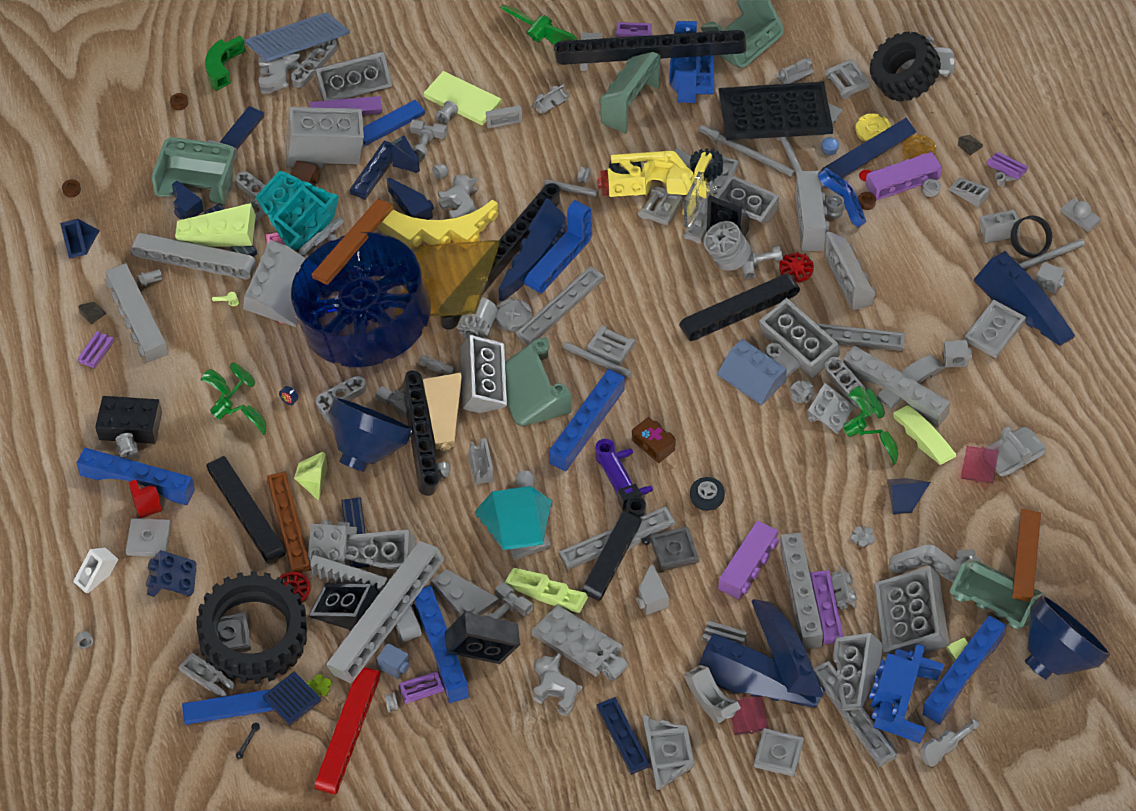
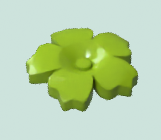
(320, 685)

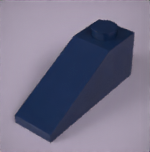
(410, 201)

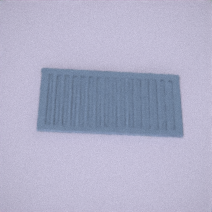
(296, 36)

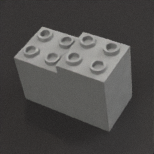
(324, 136)

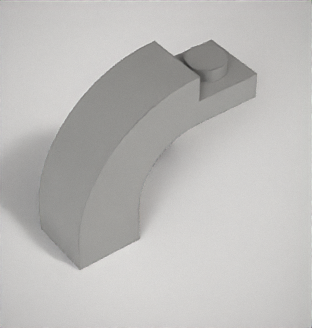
(709, 695)

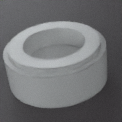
(931, 187)

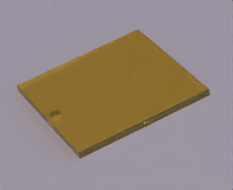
(455, 275)

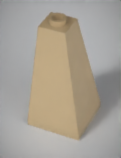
(443, 403)

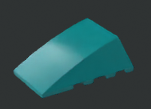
(296, 208)
(516, 516)

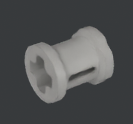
(446, 112)

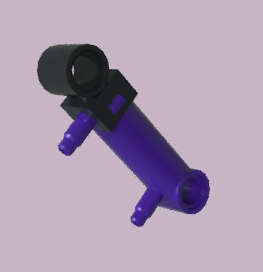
(627, 493)

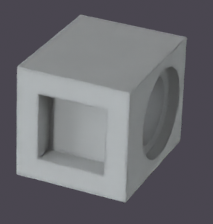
(1050, 278)
(956, 353)

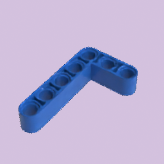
(565, 250)

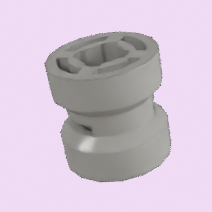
(834, 206)

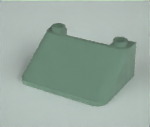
(529, 390)

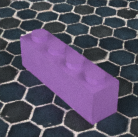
(903, 175)
(748, 560)

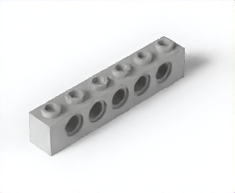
(801, 590)

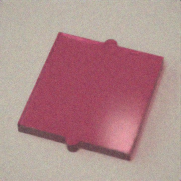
(979, 464)
(750, 716)

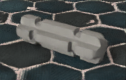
(435, 365)

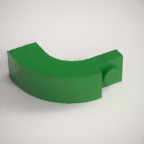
(217, 57)

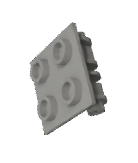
(830, 408)

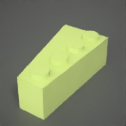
(219, 228)

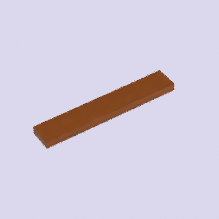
(352, 241)
(288, 522)
(1026, 555)

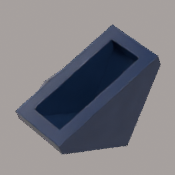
(404, 156)
(78, 237)
(905, 494)

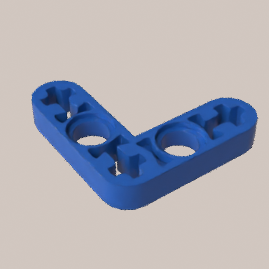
(844, 189)

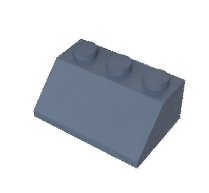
(752, 372)

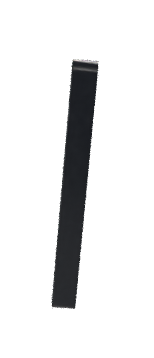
(665, 45)
(511, 242)

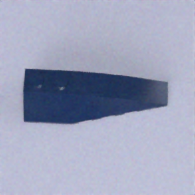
(545, 232)
(1014, 288)
(787, 651)
(748, 671)

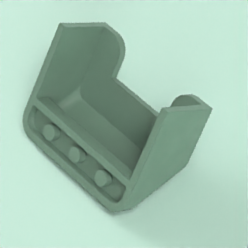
(760, 26)
(637, 72)
(194, 165)
(992, 591)

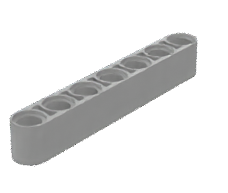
(193, 256)

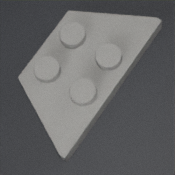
(668, 750)

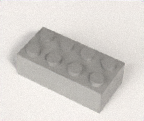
(811, 211)
(799, 337)

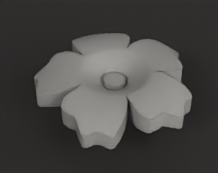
(863, 536)
(966, 556)

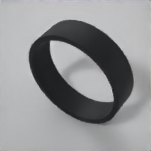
(1047, 229)

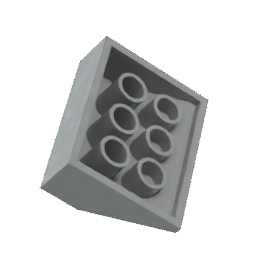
(272, 283)
(912, 611)

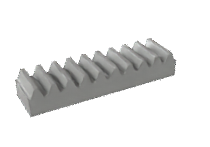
(345, 573)

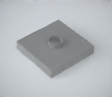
(147, 537)

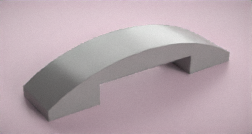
(918, 371)

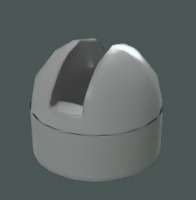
(440, 171)
(443, 469)
(86, 643)

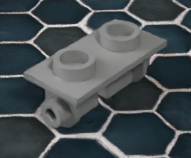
(795, 72)
(555, 94)
(847, 595)

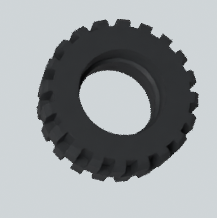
(916, 78)

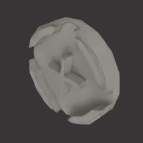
(512, 315)

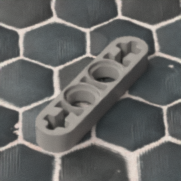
(307, 75)

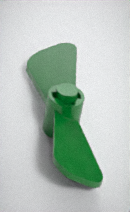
(540, 27)

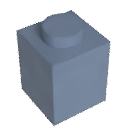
(393, 661)

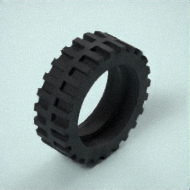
(252, 589)

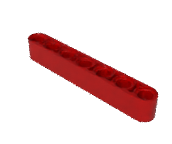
(347, 731)

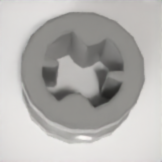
(584, 174)
(391, 702)

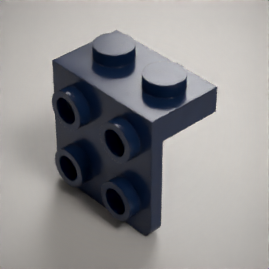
(171, 573)

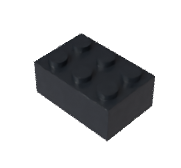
(129, 415)
(482, 638)

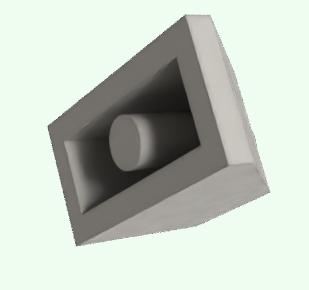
(652, 593)

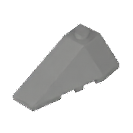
(856, 663)

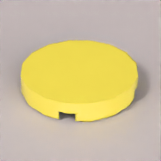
(870, 126)

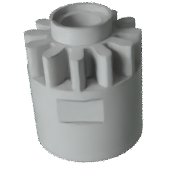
(479, 323)

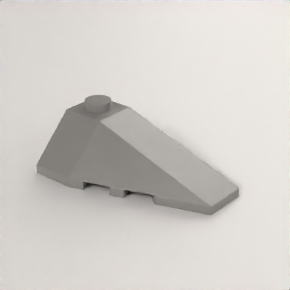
(380, 548)

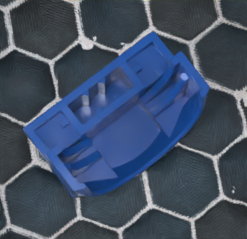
(691, 74)
(894, 685)

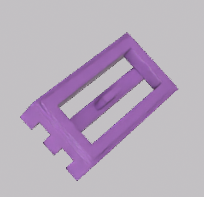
(627, 29)
(1007, 165)
(92, 349)
(422, 690)

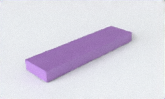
(369, 105)
(826, 606)

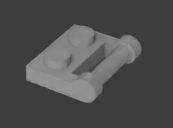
(851, 74)
(665, 209)
(609, 349)

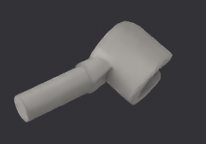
(1002, 179)

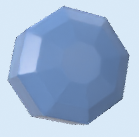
(829, 146)

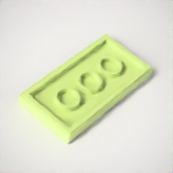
(469, 99)

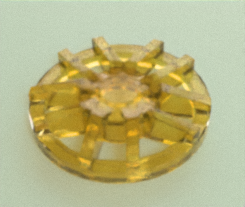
(919, 147)

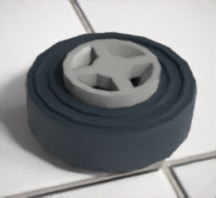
(703, 487)

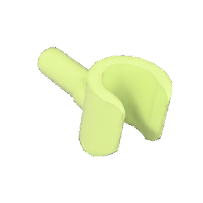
(231, 298)

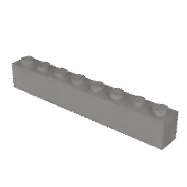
(385, 612)

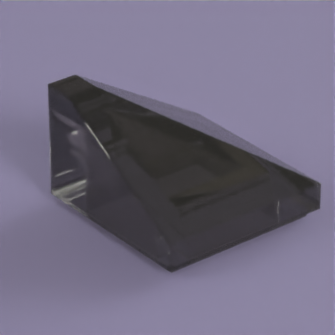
(969, 144)
(91, 312)

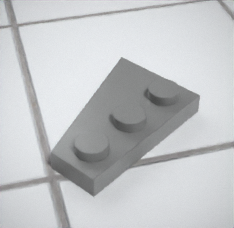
(462, 594)

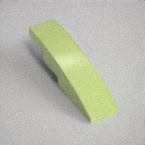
(925, 434)
(541, 588)

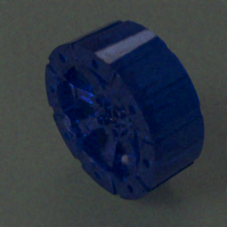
(361, 301)

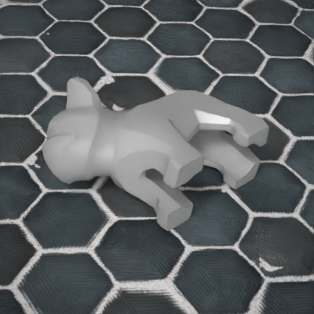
(277, 71)
(458, 196)
(554, 684)

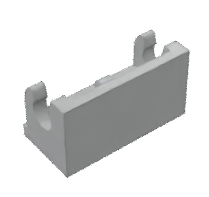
(998, 226)
(481, 462)

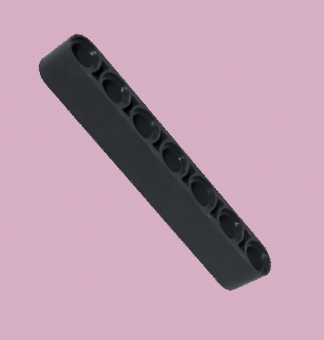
(739, 307)
(419, 440)
(246, 509)

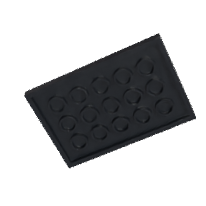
(775, 111)

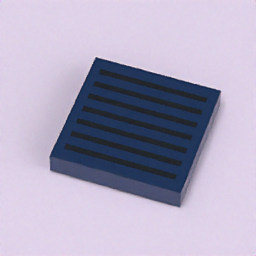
(291, 698)

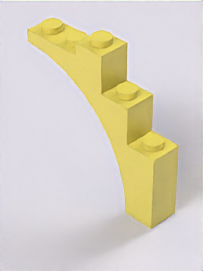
(460, 229)

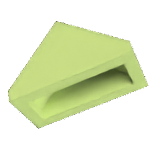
(312, 474)

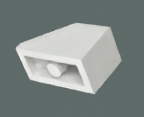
(95, 569)

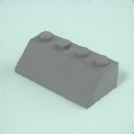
(353, 77)
(848, 272)
(483, 375)

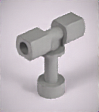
(426, 133)
(748, 267)
(395, 398)
(510, 602)

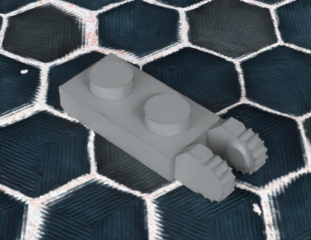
(205, 675)

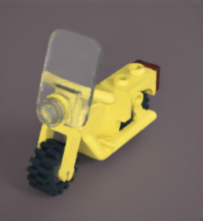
(628, 178)

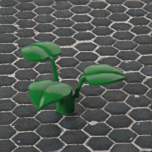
(224, 404)
(869, 404)

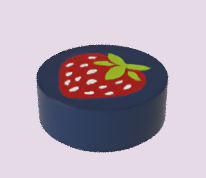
(288, 395)

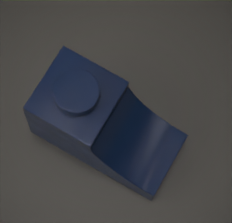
(187, 203)

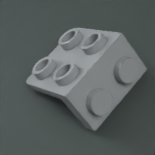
(329, 540)

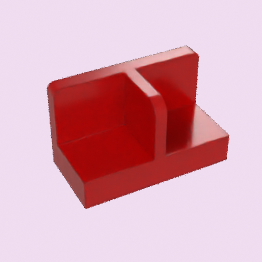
(145, 499)

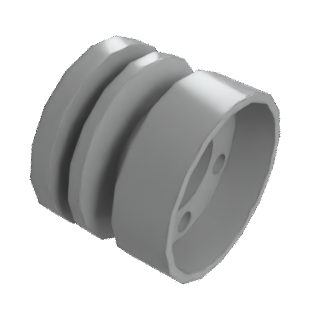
(727, 245)

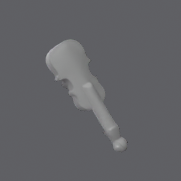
(319, 237)
(935, 749)

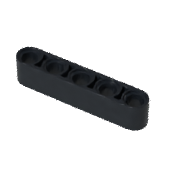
(611, 555)

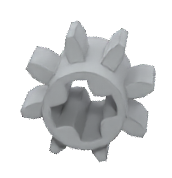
(801, 391)

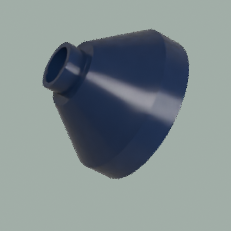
(364, 433)
(1060, 641)

